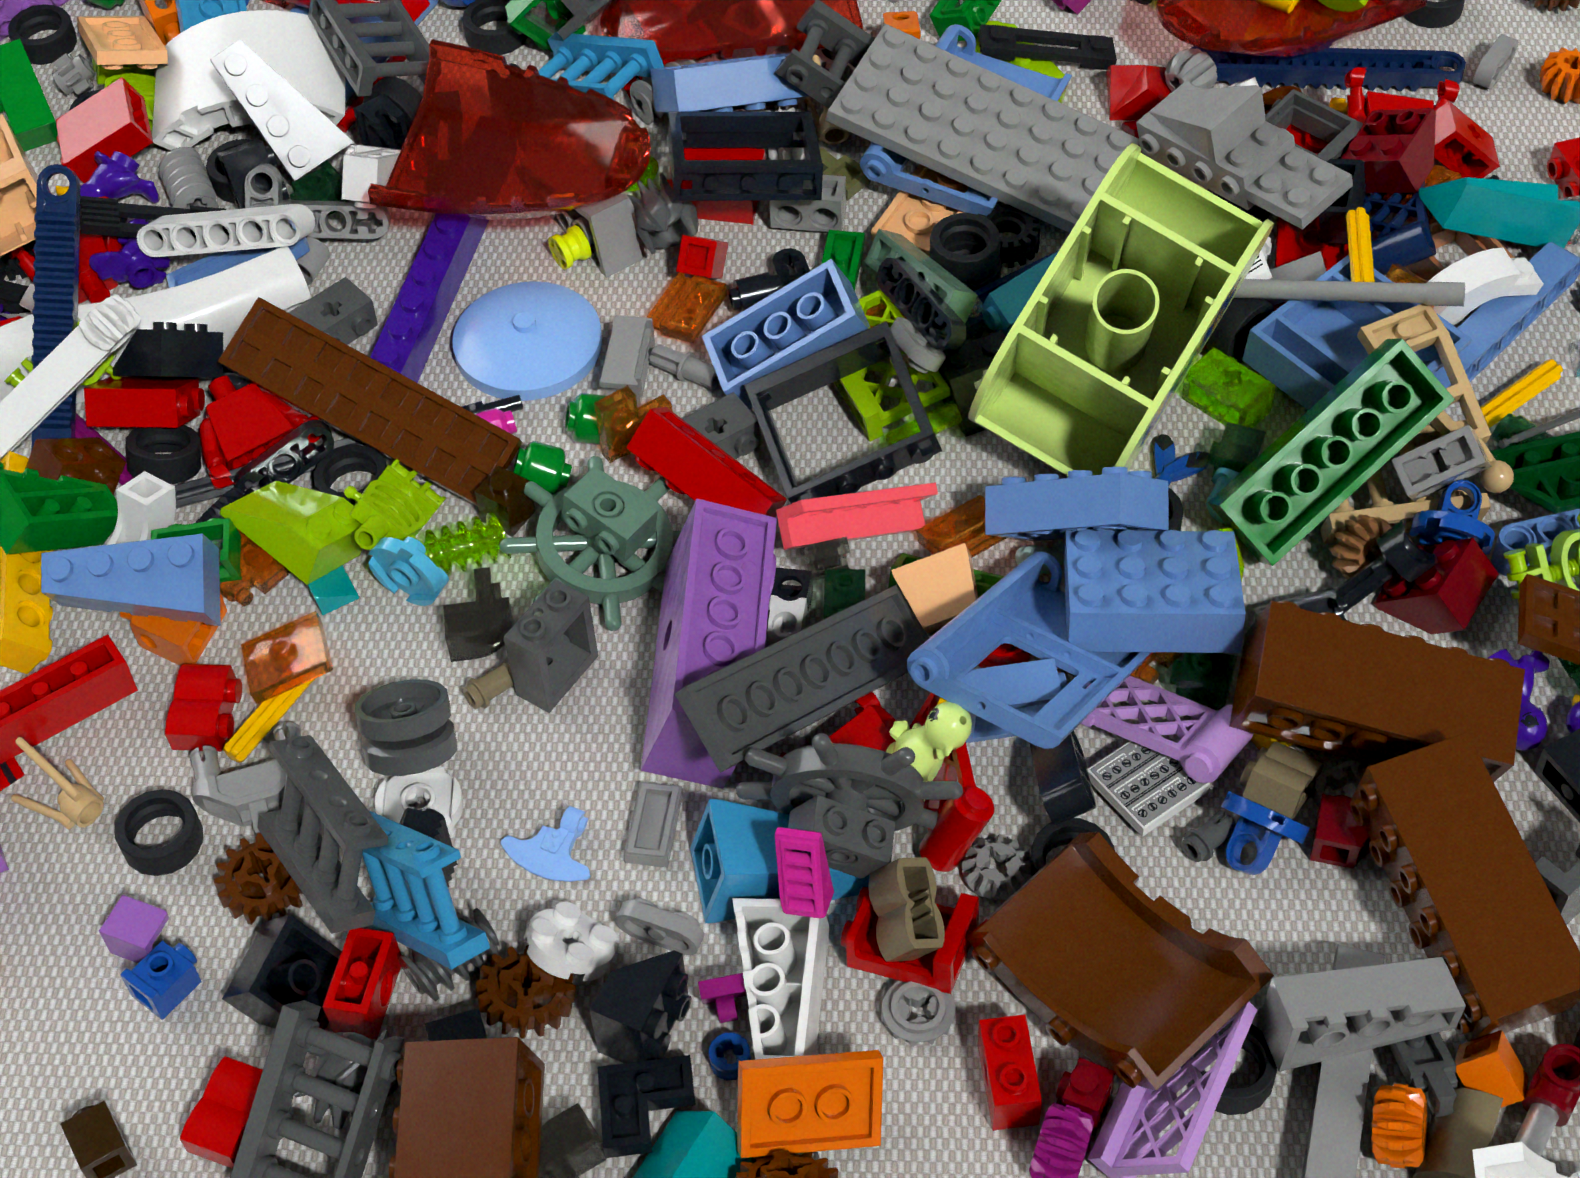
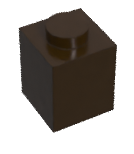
(505, 497)
(98, 1142)

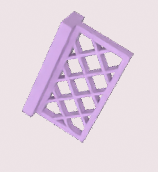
(1142, 1113)

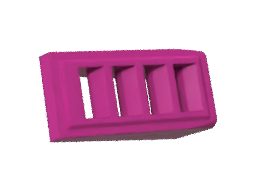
(803, 877)

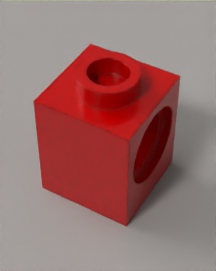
(702, 256)

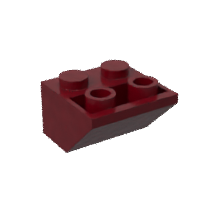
(1395, 149)
(1446, 593)

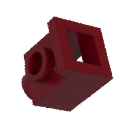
(1088, 1089)

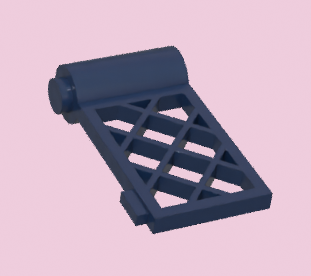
(1398, 243)

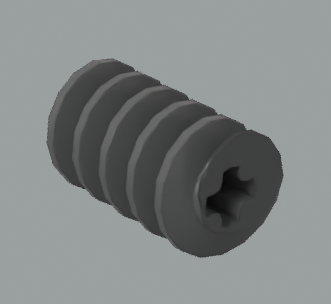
(427, 973)

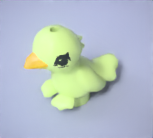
(944, 731)

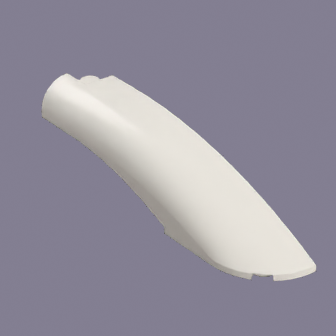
(214, 300)

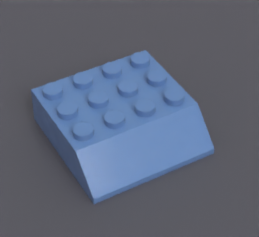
(1315, 342)
(1153, 591)

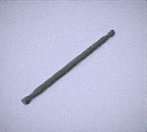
(1539, 429)

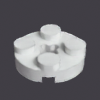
(439, 789)
(589, 941)

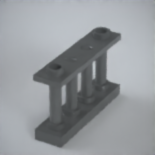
(836, 34)
(355, 56)
(308, 855)
(285, 1076)

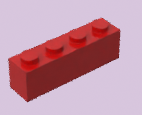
(698, 465)
(62, 695)

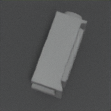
(628, 355)

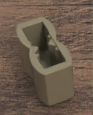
(1281, 779)
(906, 910)

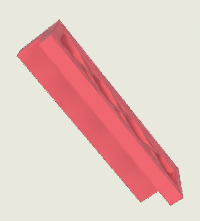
(854, 515)

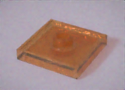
(286, 657)

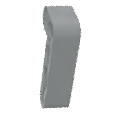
(259, 198)

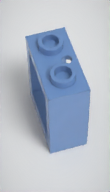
(1019, 685)

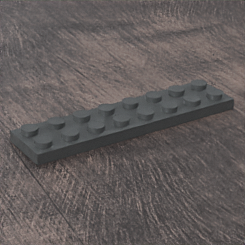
(802, 677)

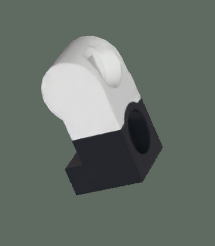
(789, 603)

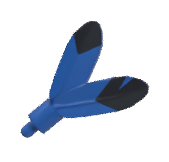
(1173, 470)

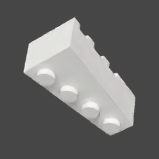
(781, 976)

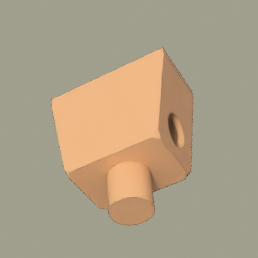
(938, 586)

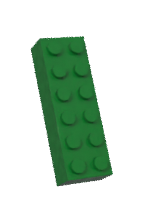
(1331, 451)

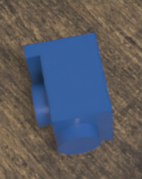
(163, 978)

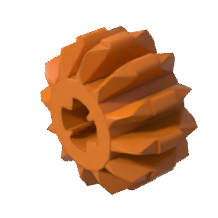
(1562, 75)
(1399, 1126)

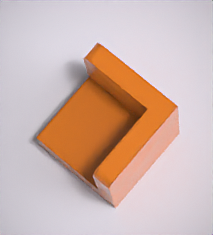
(1492, 1067)

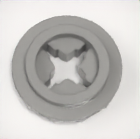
(989, 882)
(897, 1013)

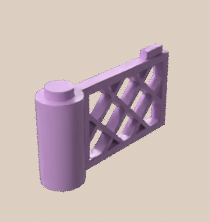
(1204, 744)

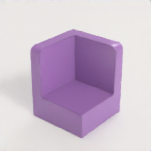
(132, 928)

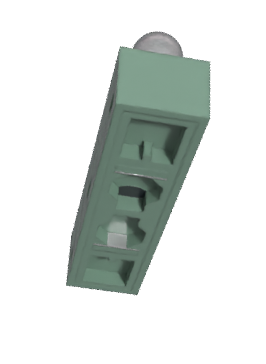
(949, 288)

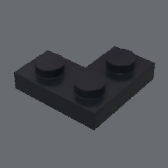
(632, 1091)

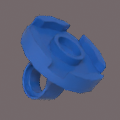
(1453, 523)
(1258, 826)

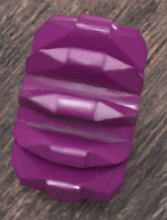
(1061, 1143)

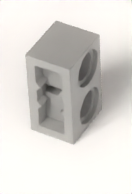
(813, 214)
(1441, 463)

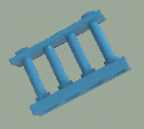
(601, 56)
(415, 898)

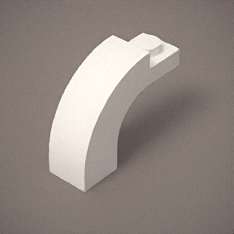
(1487, 277)
(143, 506)

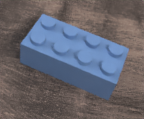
(723, 85)
(785, 328)
(1082, 501)

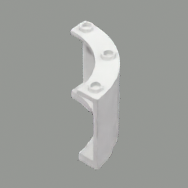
(194, 97)

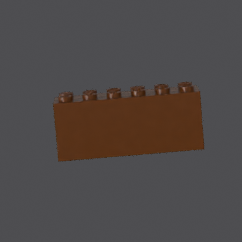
(1371, 690)
(1469, 885)
(468, 1110)

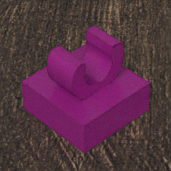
(723, 991)

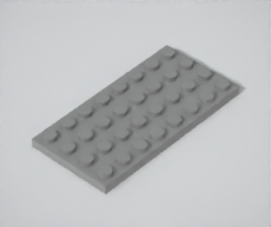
(977, 127)

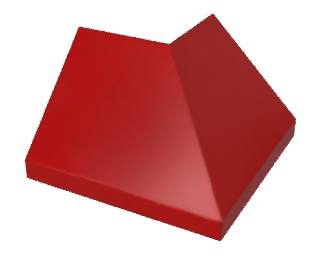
(1134, 90)

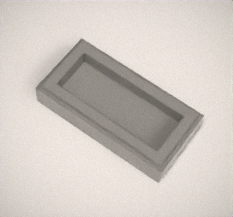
(653, 824)

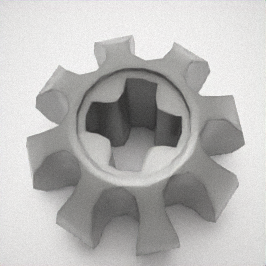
(1193, 67)

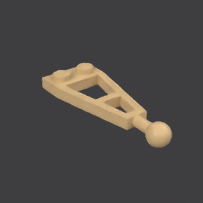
(1423, 328)

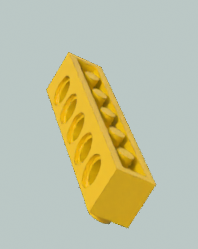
(23, 607)

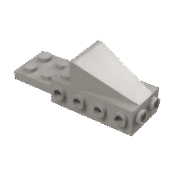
(1232, 150)

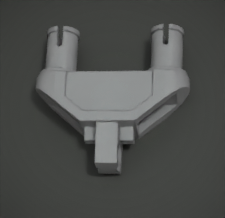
(243, 792)

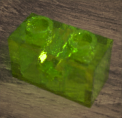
(1228, 390)

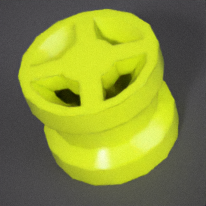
(569, 247)

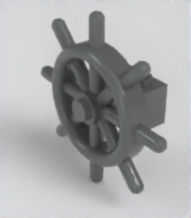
(849, 797)

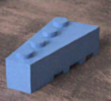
(143, 578)

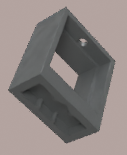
(1316, 120)
(551, 649)

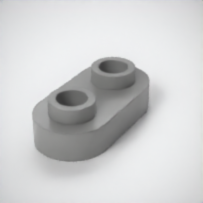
(920, 353)
(659, 927)

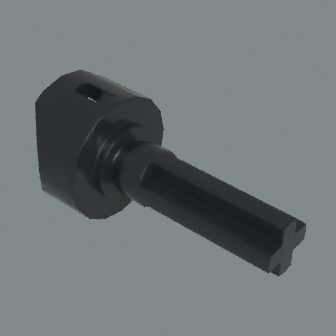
(1398, 557)

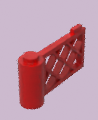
(960, 818)

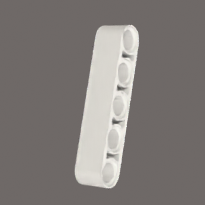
(238, 222)

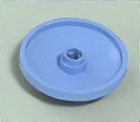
(527, 340)

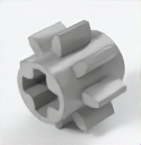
(73, 74)

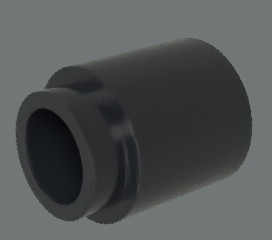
(753, 289)

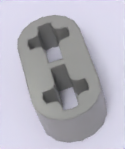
(1495, 61)

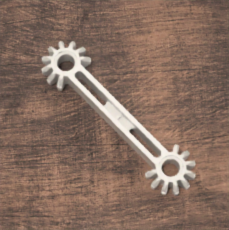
(65, 369)

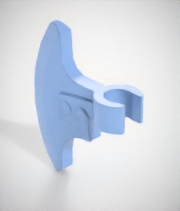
(550, 850)

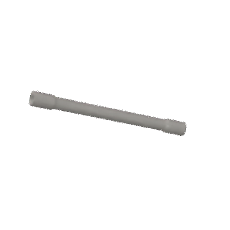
(1428, 293)

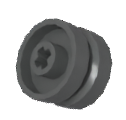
(406, 727)

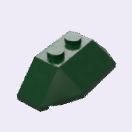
(1546, 471)

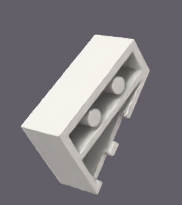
(366, 166)

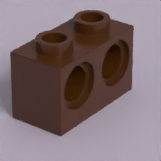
(77, 458)

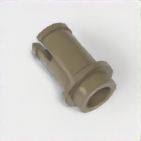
(492, 684)

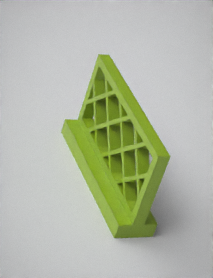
(859, 393)

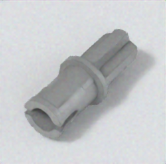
(684, 366)

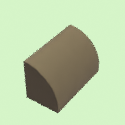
(1456, 1135)

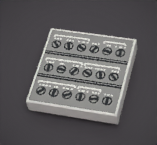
(1144, 785)

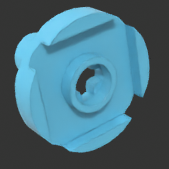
(406, 567)

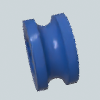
(724, 1042)

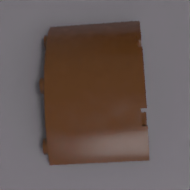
(1114, 966)

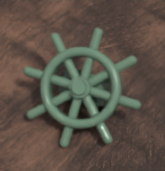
(612, 526)

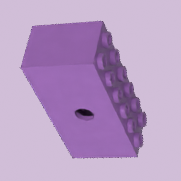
(708, 619)

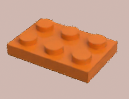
(809, 1103)

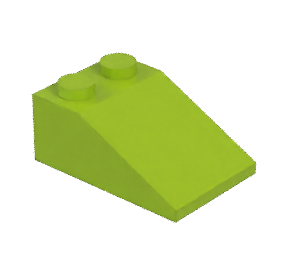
(298, 527)

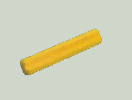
(1360, 246)
(1521, 391)
(261, 723)

